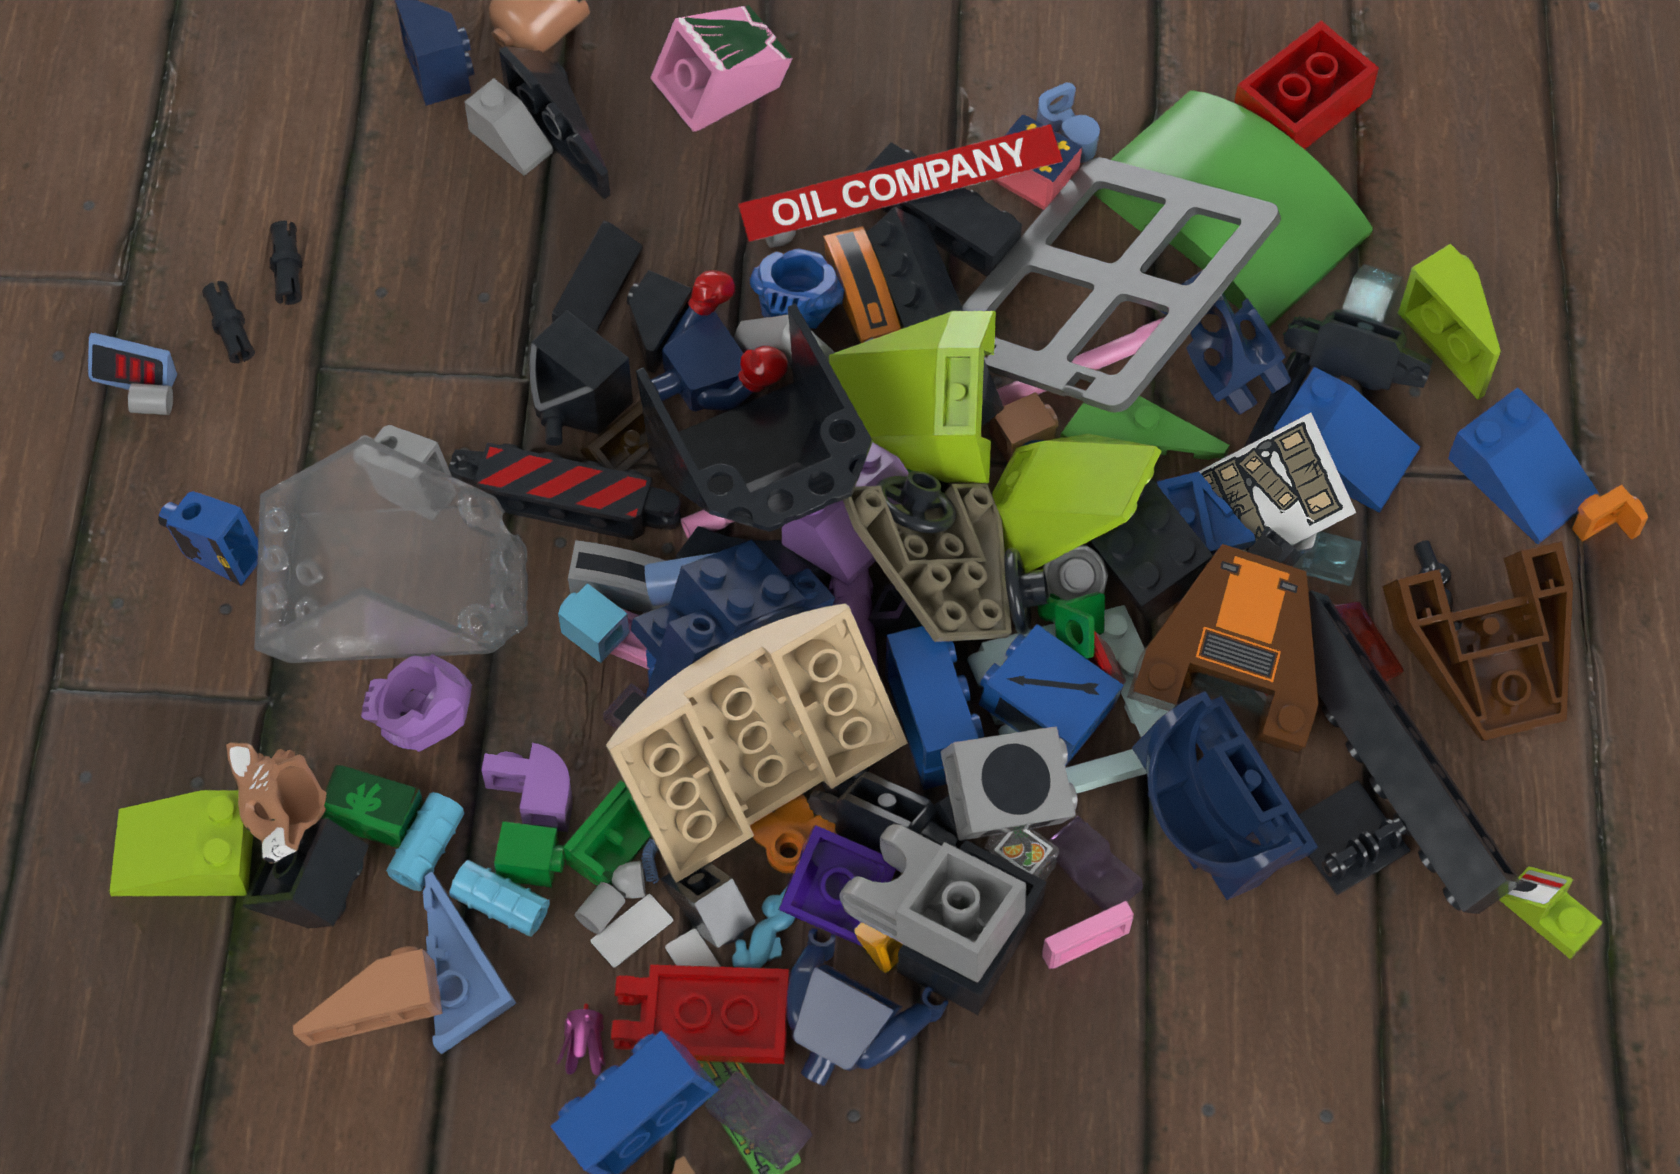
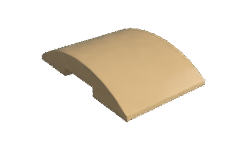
(753, 733)

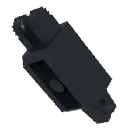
(1358, 350)
(871, 804)

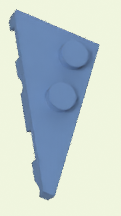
(466, 978)

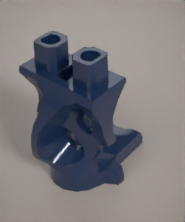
(1239, 357)

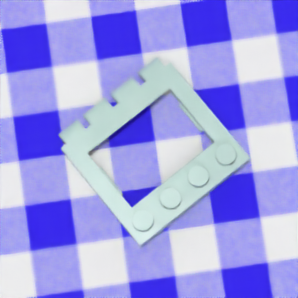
(1127, 648)

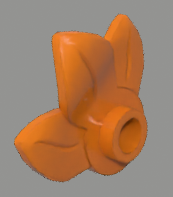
(787, 828)

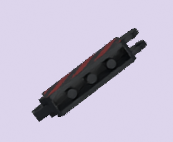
(568, 490)

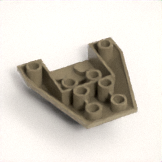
(948, 576)

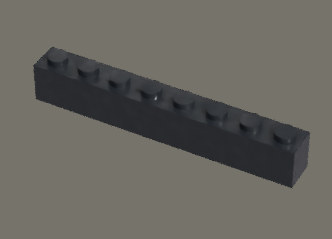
(1405, 766)

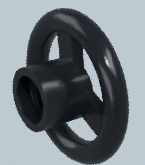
(918, 493)
(1023, 590)

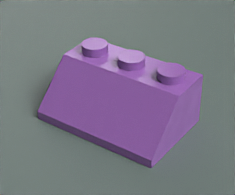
(828, 534)

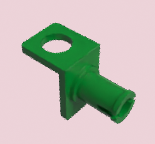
(1076, 620)

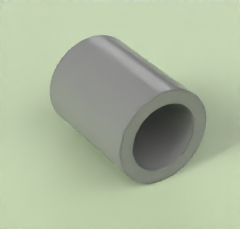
(150, 399)
(600, 907)

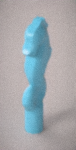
(763, 941)

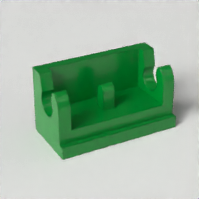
(608, 837)

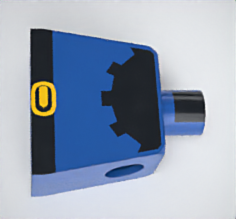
(213, 535)

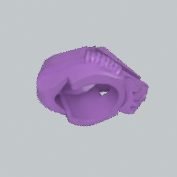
(422, 715)

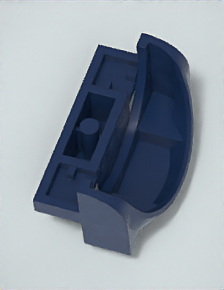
(1222, 800)

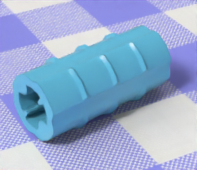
(425, 841)
(499, 898)

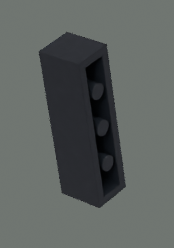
(959, 219)

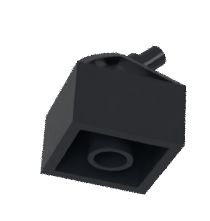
(577, 379)

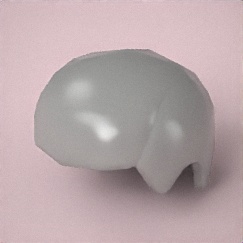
(1076, 573)

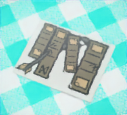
(1283, 483)

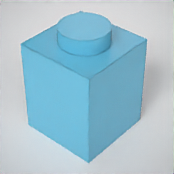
(593, 622)

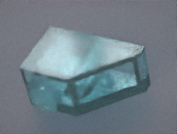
(1372, 293)

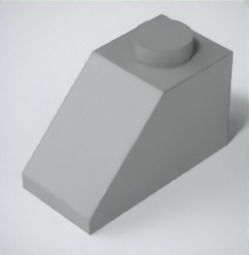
(507, 127)

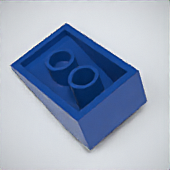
(1361, 440)
(1522, 465)

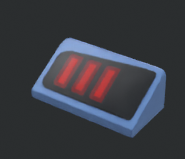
(126, 362)

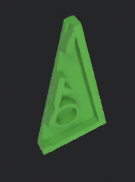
(1147, 425)

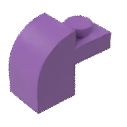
(540, 779)

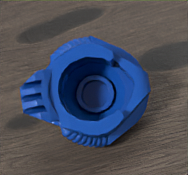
(799, 279)

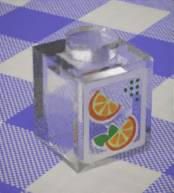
(1025, 850)

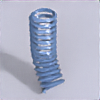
(651, 846)

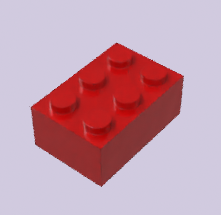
(1309, 85)

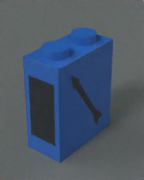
(1049, 687)

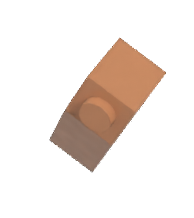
(379, 997)

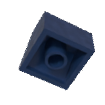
(435, 50)

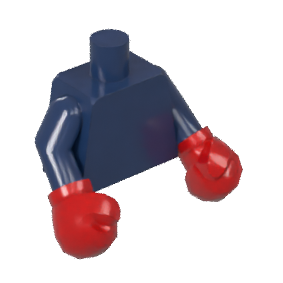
(706, 361)

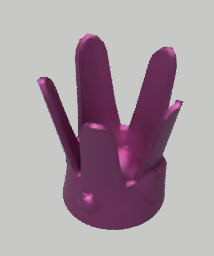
(581, 1028)

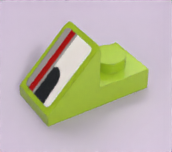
(1551, 911)

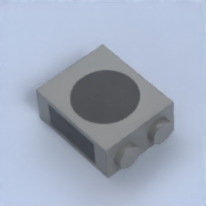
(1009, 783)

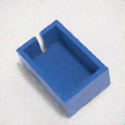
(929, 699)

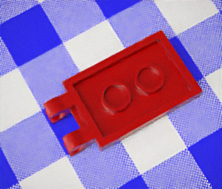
(709, 1010)

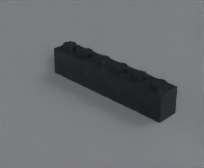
(920, 281)

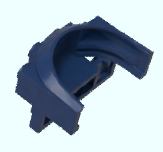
(719, 602)

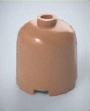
(534, 22)

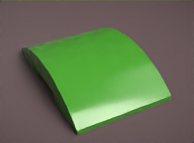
(1244, 154)

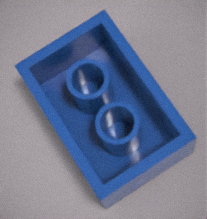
(634, 1105)

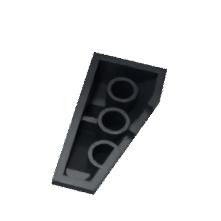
(553, 106)

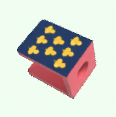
(1043, 183)

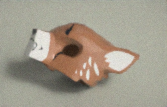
(275, 797)

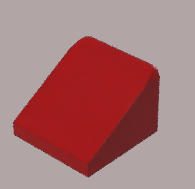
(1106, 660)

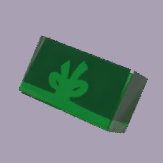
(371, 805)

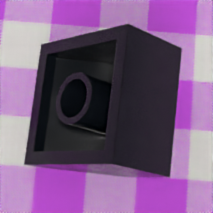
(313, 881)

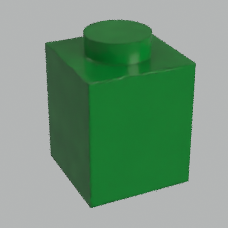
(529, 854)

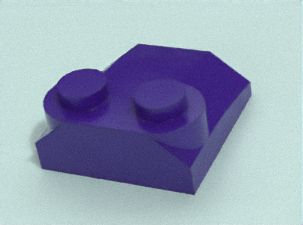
(820, 875)

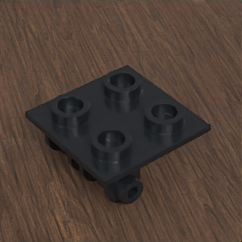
(1352, 837)

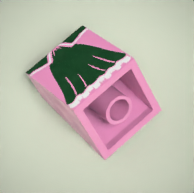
(718, 64)

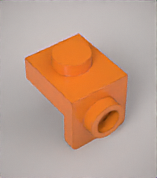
(1615, 506)

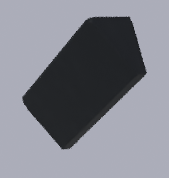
(599, 276)

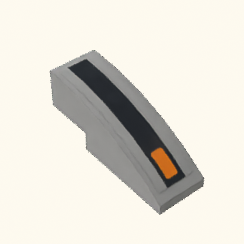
(612, 572)

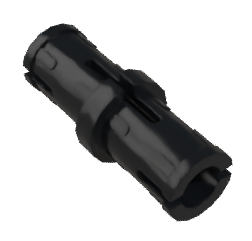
(285, 262)
(228, 322)

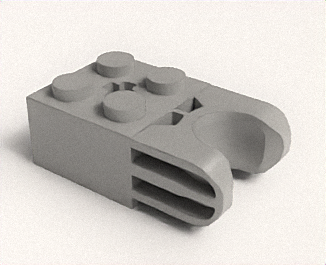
(941, 902)

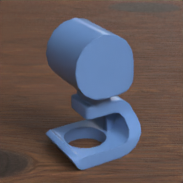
(1077, 128)

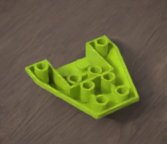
(925, 393)
(1069, 493)

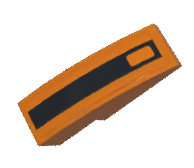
(865, 288)

